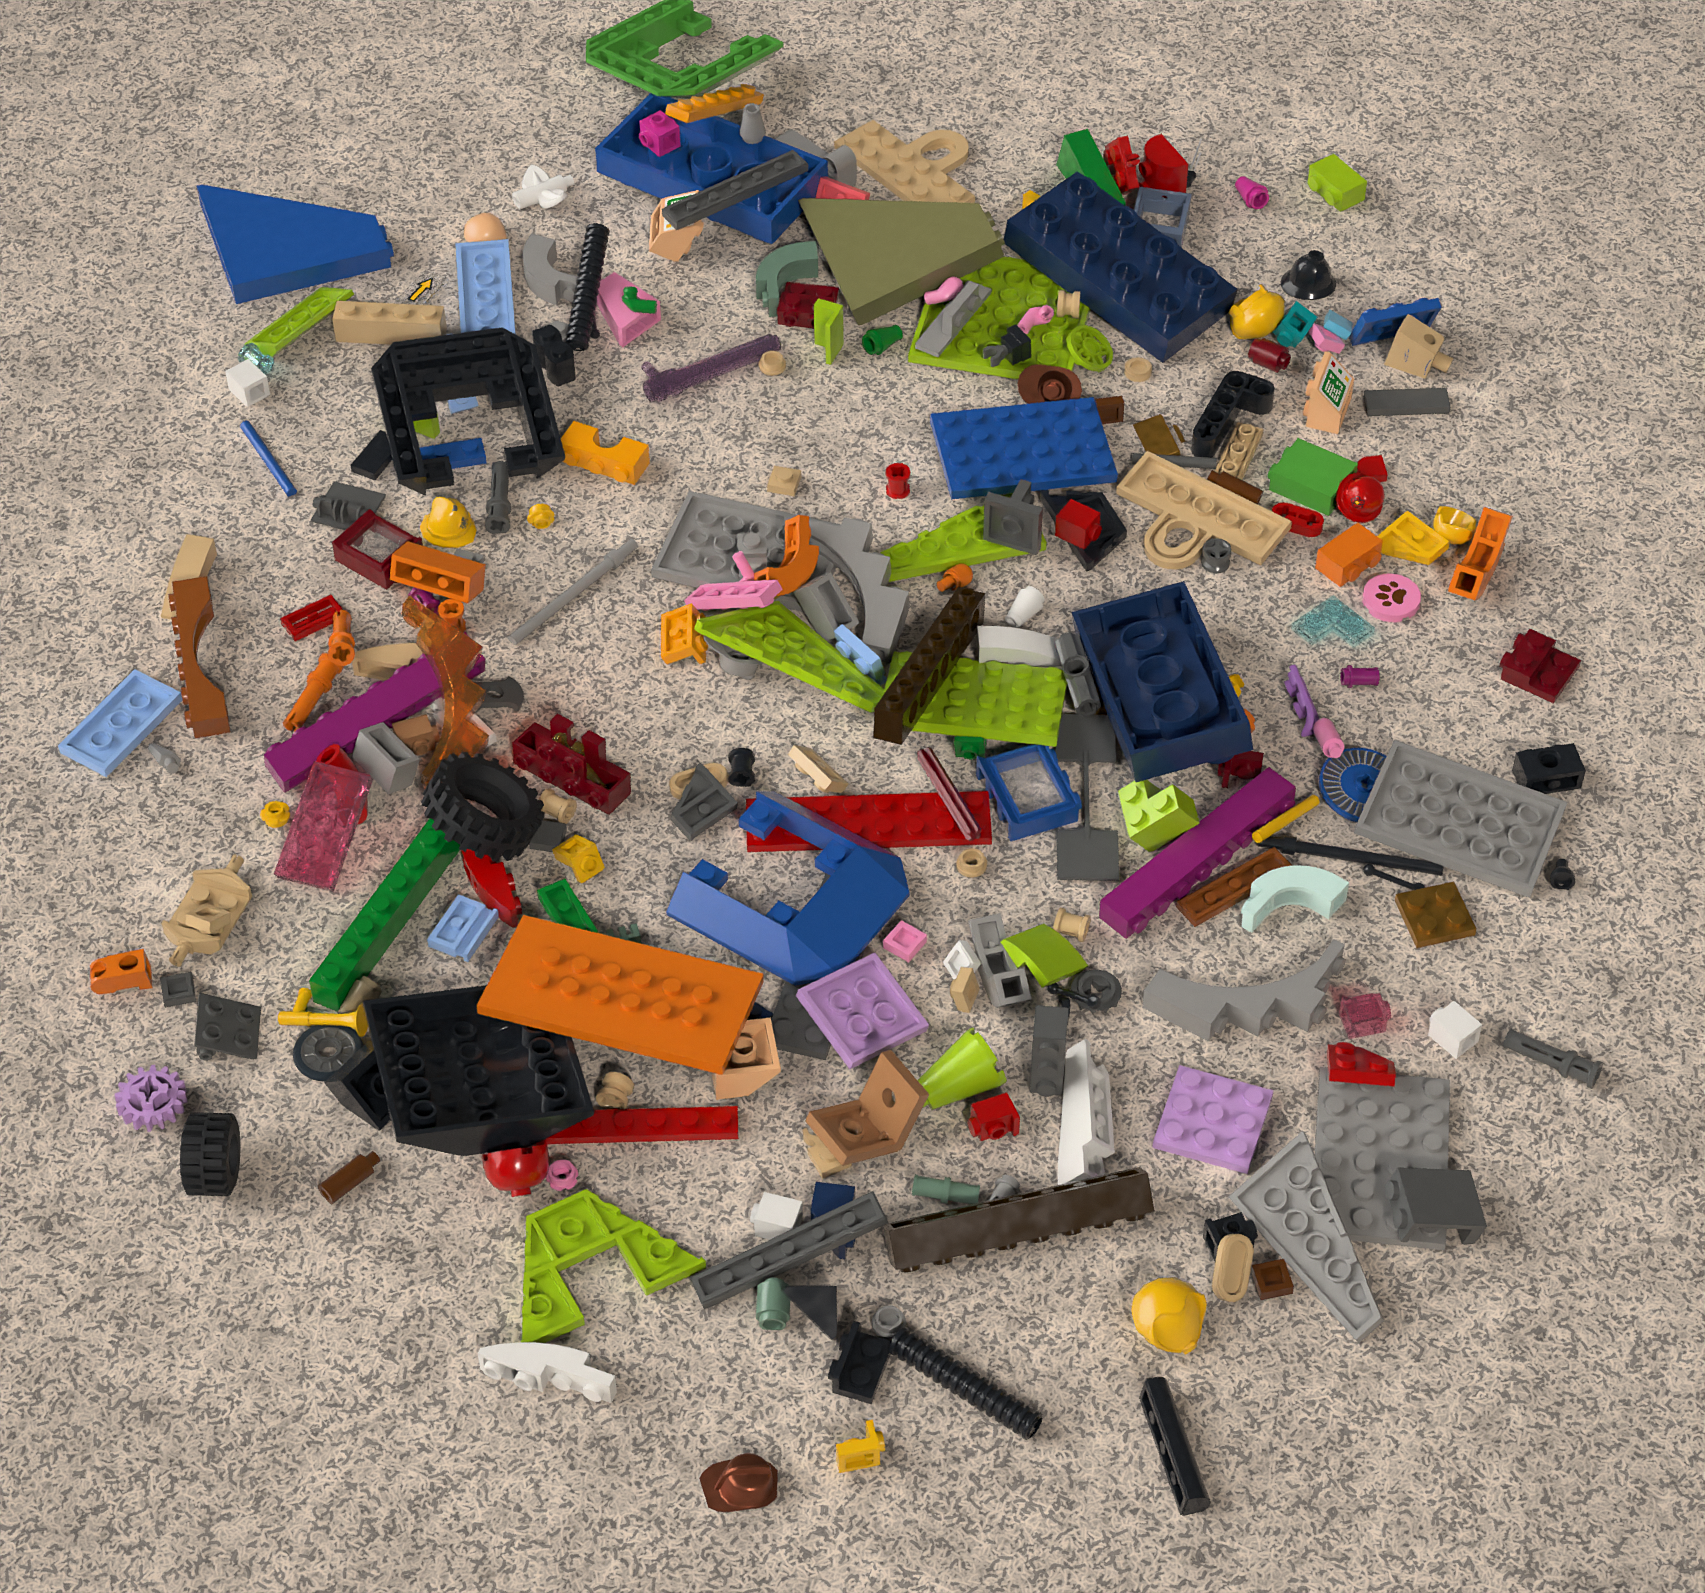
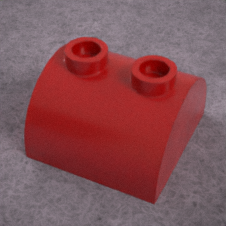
(1163, 166)

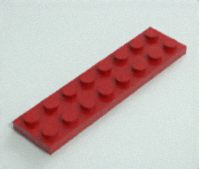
(885, 821)

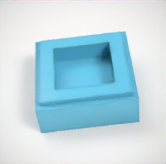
(1338, 325)

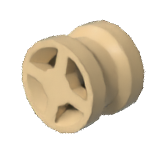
(1068, 304)
(615, 1091)

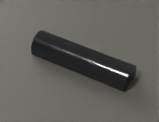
(1173, 1446)

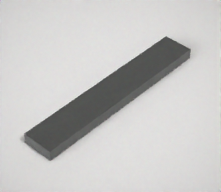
(734, 190)
(789, 1250)

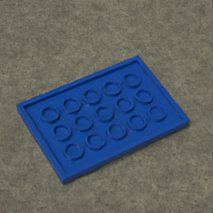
(1035, 442)

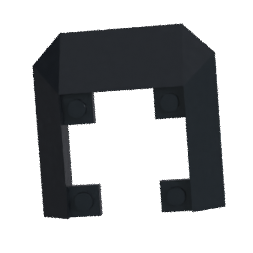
(462, 366)

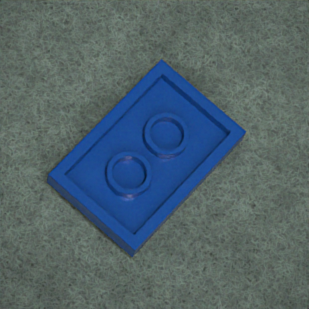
(1384, 323)

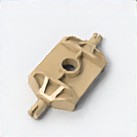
(212, 887)

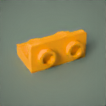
(679, 637)

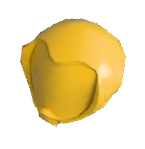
(1257, 314)
(1169, 1314)

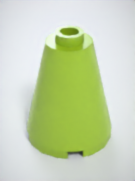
(962, 1072)

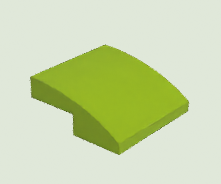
(1045, 954)

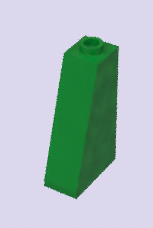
(1082, 155)

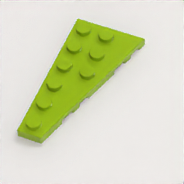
(953, 543)

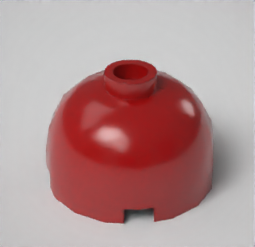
(517, 1169)

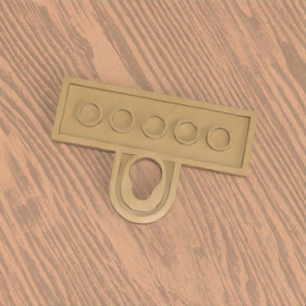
(904, 168)
(1202, 508)

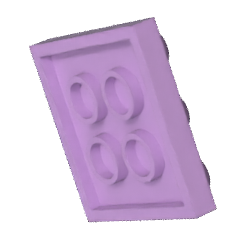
(862, 1010)
(1213, 1119)

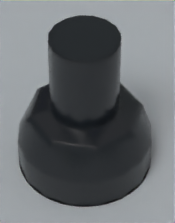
(1562, 875)

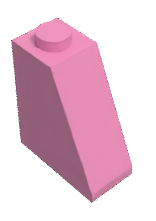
(622, 321)

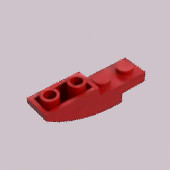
(493, 886)

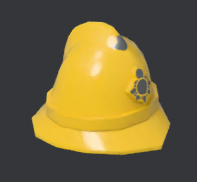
(448, 524)

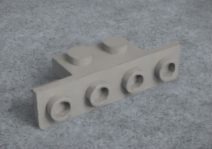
(952, 318)

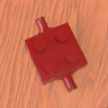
(1122, 164)

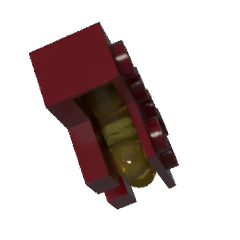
(572, 765)

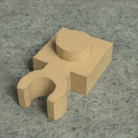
(821, 1156)

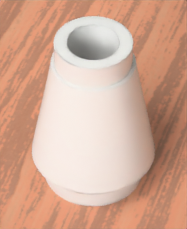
(1026, 605)

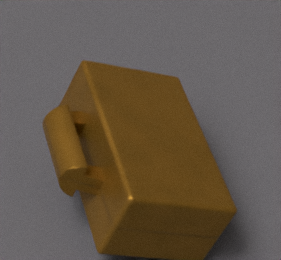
(1157, 437)

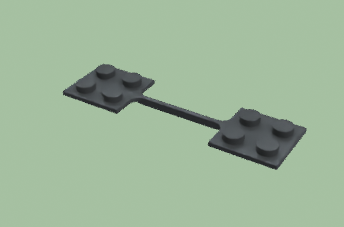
(1087, 852)

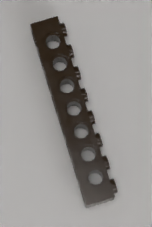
(928, 666)

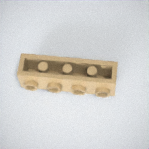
(386, 322)

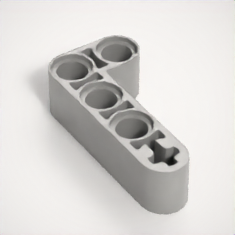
(841, 162)

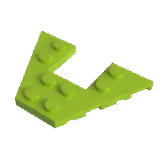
(579, 1230)

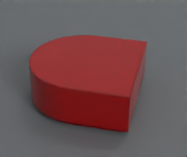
(1373, 467)

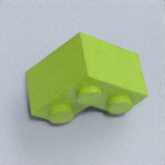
(1156, 814)

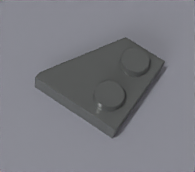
(702, 804)

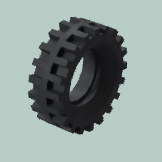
(493, 787)

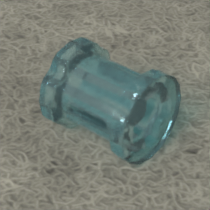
(256, 357)

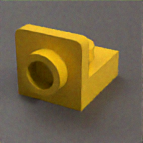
(580, 856)
(860, 1453)

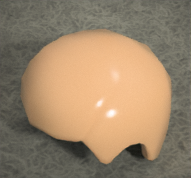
(484, 228)

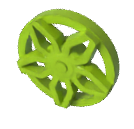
(1089, 348)

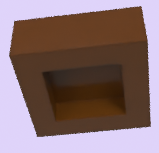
(1110, 409)
(1272, 1279)

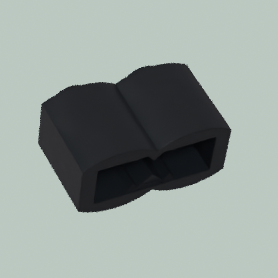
(554, 355)

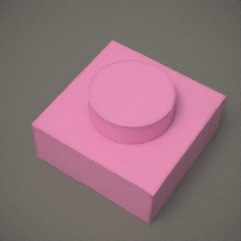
(1325, 339)
(905, 941)

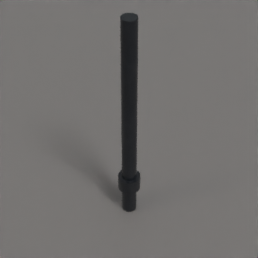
(1290, 845)

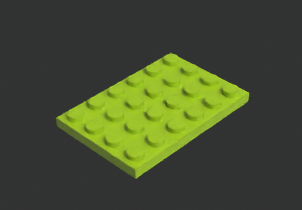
(994, 701)

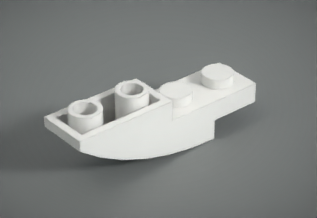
(534, 1364)

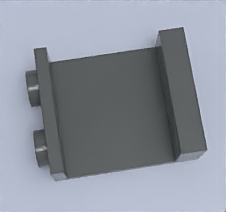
(1435, 1201)

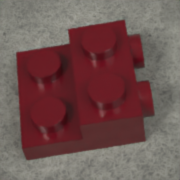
(798, 302)
(1538, 666)

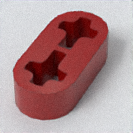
(1300, 519)

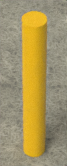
(1285, 818)

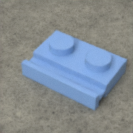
(860, 654)
(462, 928)

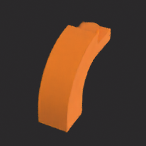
(1483, 556)

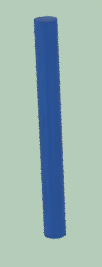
(268, 458)

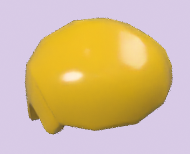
(1454, 525)

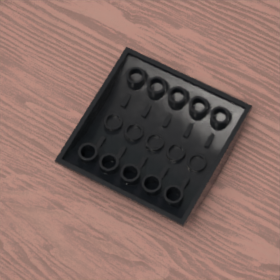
(471, 1078)

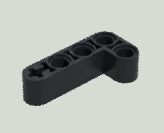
(1235, 393)

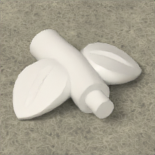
(541, 189)

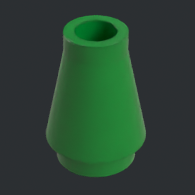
(880, 339)

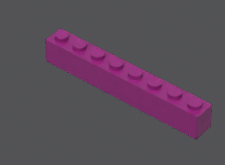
(387, 702)
(1196, 853)

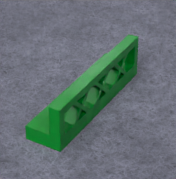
(564, 906)

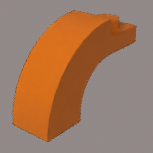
(798, 559)

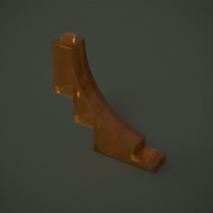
(451, 658)

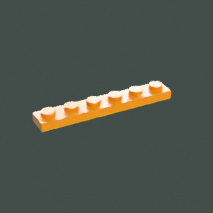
(714, 103)

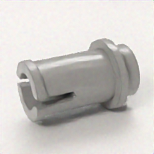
(1005, 1187)

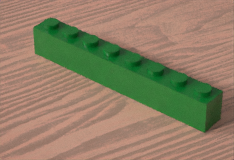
(383, 916)

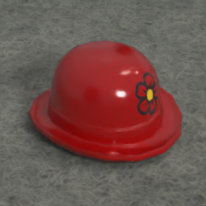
(1360, 497)

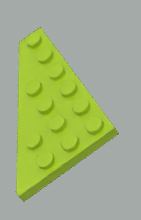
(791, 646)

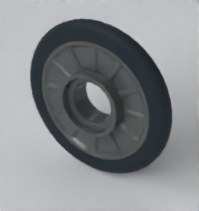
(309, 1045)

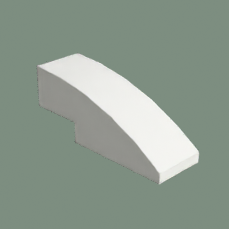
(1016, 646)

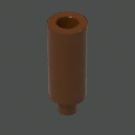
(1236, 486)
(348, 1177)

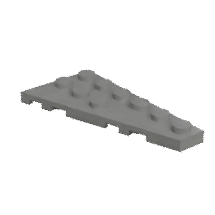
(1303, 1225)

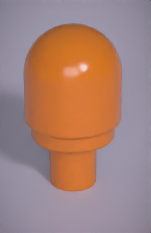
(958, 575)

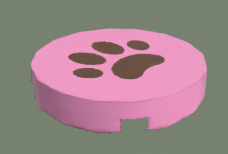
(1391, 597)

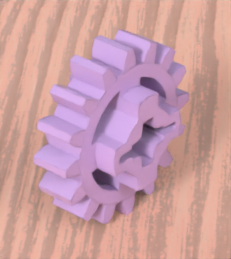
(151, 1098)

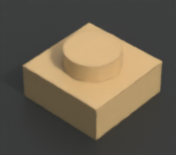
(784, 480)
(207, 918)
(964, 989)

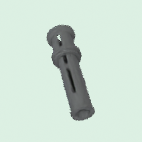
(498, 505)
(1570, 1059)

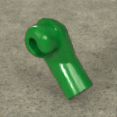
(636, 304)

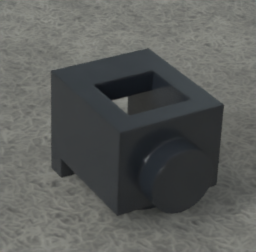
(1216, 1230)

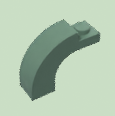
(782, 266)

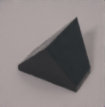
(818, 1304)

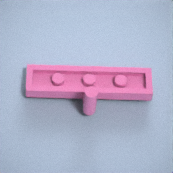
(736, 594)

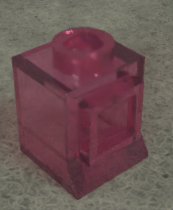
(1364, 1015)

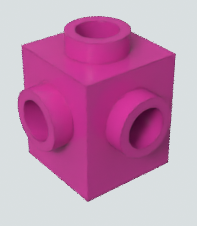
(659, 133)

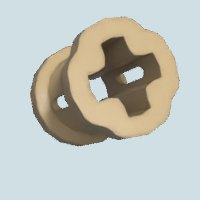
(558, 806)
(1072, 924)

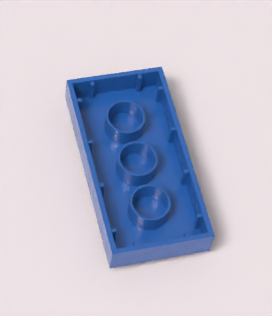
(708, 155)

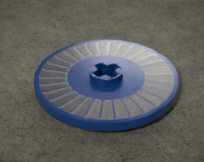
(1343, 778)

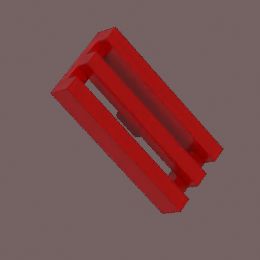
(315, 621)

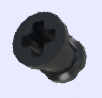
(741, 767)

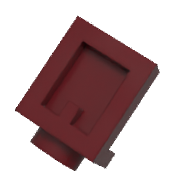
(1244, 765)

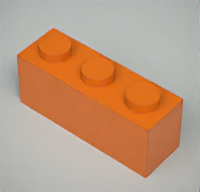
(437, 572)

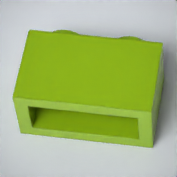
(1337, 182)

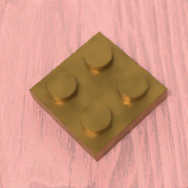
(1435, 914)

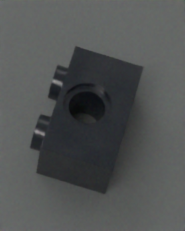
(1549, 769)

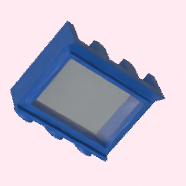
(1029, 790)

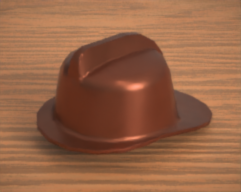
(1048, 383)
(740, 1483)

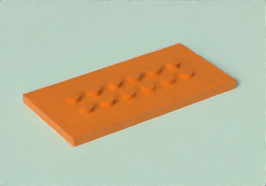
(621, 994)

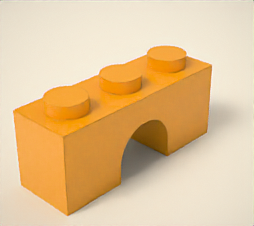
(622, 462)

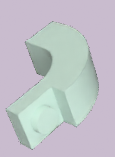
(1293, 886)

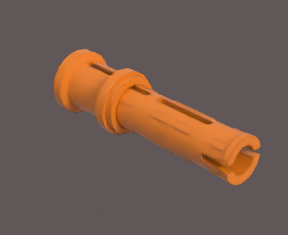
(341, 641)
(318, 682)

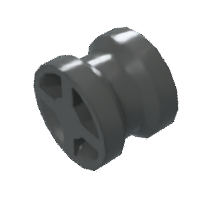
(1216, 555)

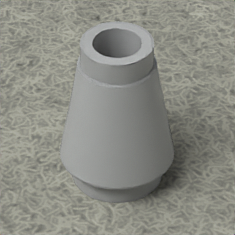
(752, 125)

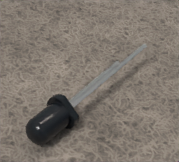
(1191, 174)

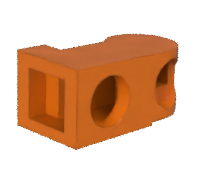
(121, 972)

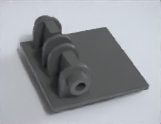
(344, 505)
(226, 1027)

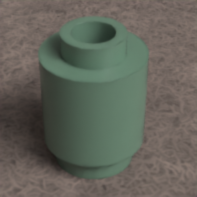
(772, 1304)

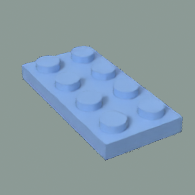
(120, 723)

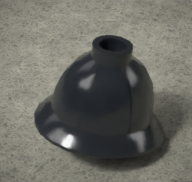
(1309, 278)

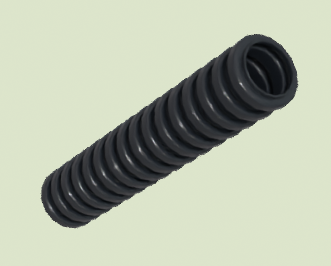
(587, 286)
(967, 1384)

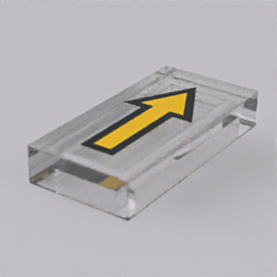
(424, 289)

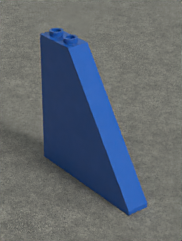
(289, 244)

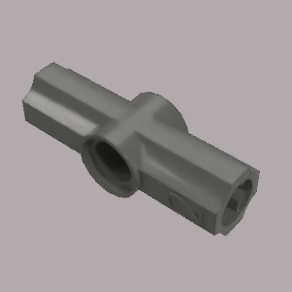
(1078, 674)

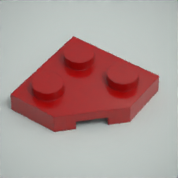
(1358, 1066)

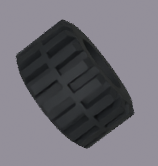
(210, 1154)

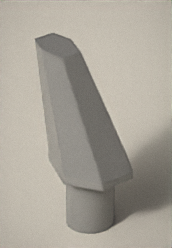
(165, 758)

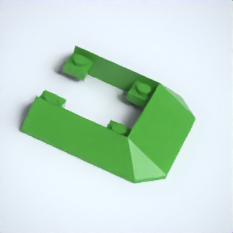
(631, 44)

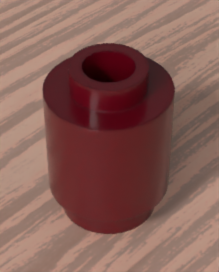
(1269, 354)

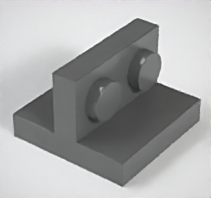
(1014, 520)

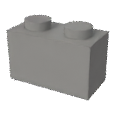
(825, 605)
(385, 758)

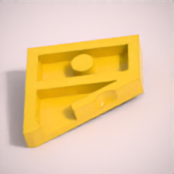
(1412, 540)

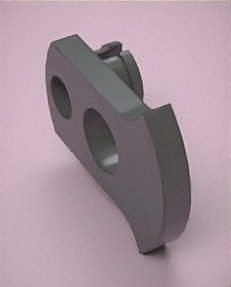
(510, 690)

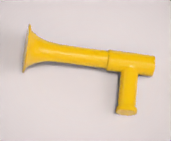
(299, 1017)

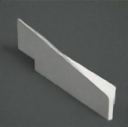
(1085, 1117)

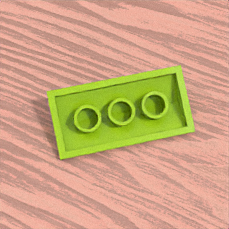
(299, 320)

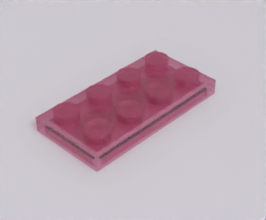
(323, 826)

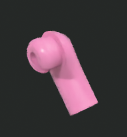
(945, 292)
(1036, 316)

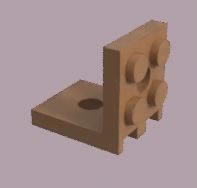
(874, 1118)

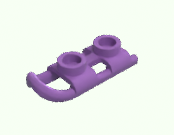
(1304, 706)

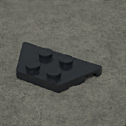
(1112, 531)

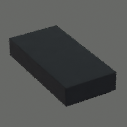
(373, 458)

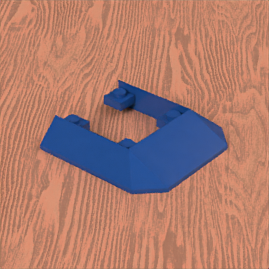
(830, 929)

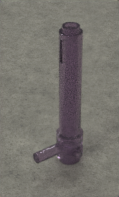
(674, 381)

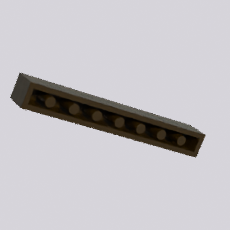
(1018, 1218)

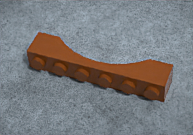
(206, 702)

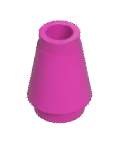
(1252, 192)

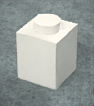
(247, 382)
(1454, 1029)
(775, 1215)

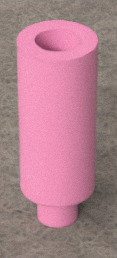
(1328, 738)

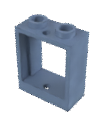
(1175, 204)

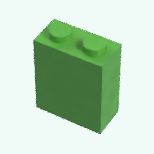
(1310, 475)

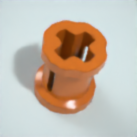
(452, 612)

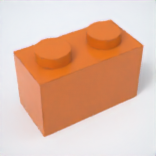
(1349, 554)

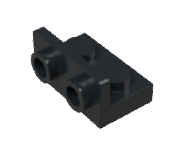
(859, 1365)

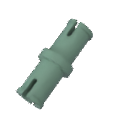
(945, 1190)

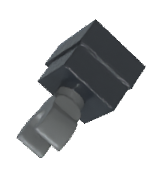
(1014, 347)

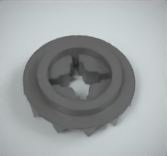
(1103, 982)

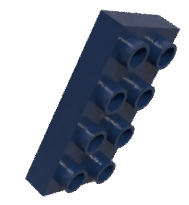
(1120, 266)

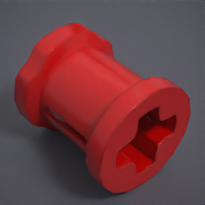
(898, 477)

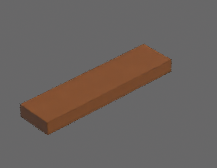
(1229, 888)

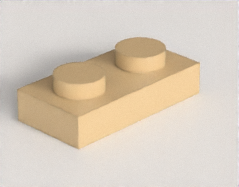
(812, 764)

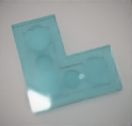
(1333, 617)

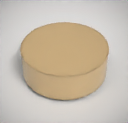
(1138, 369)

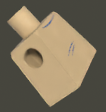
(1417, 349)

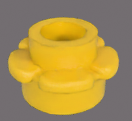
(540, 516)
(276, 819)

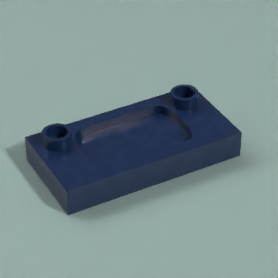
(1162, 682)

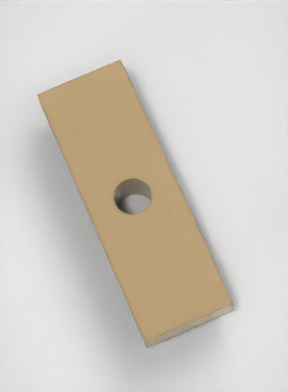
(1240, 450)

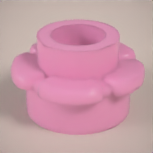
(559, 1168)

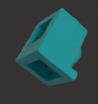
(1291, 328)

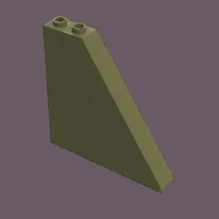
(899, 249)

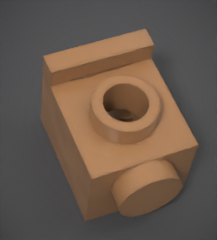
(417, 734)

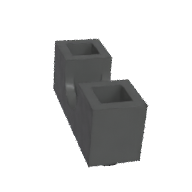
(1048, 1050)

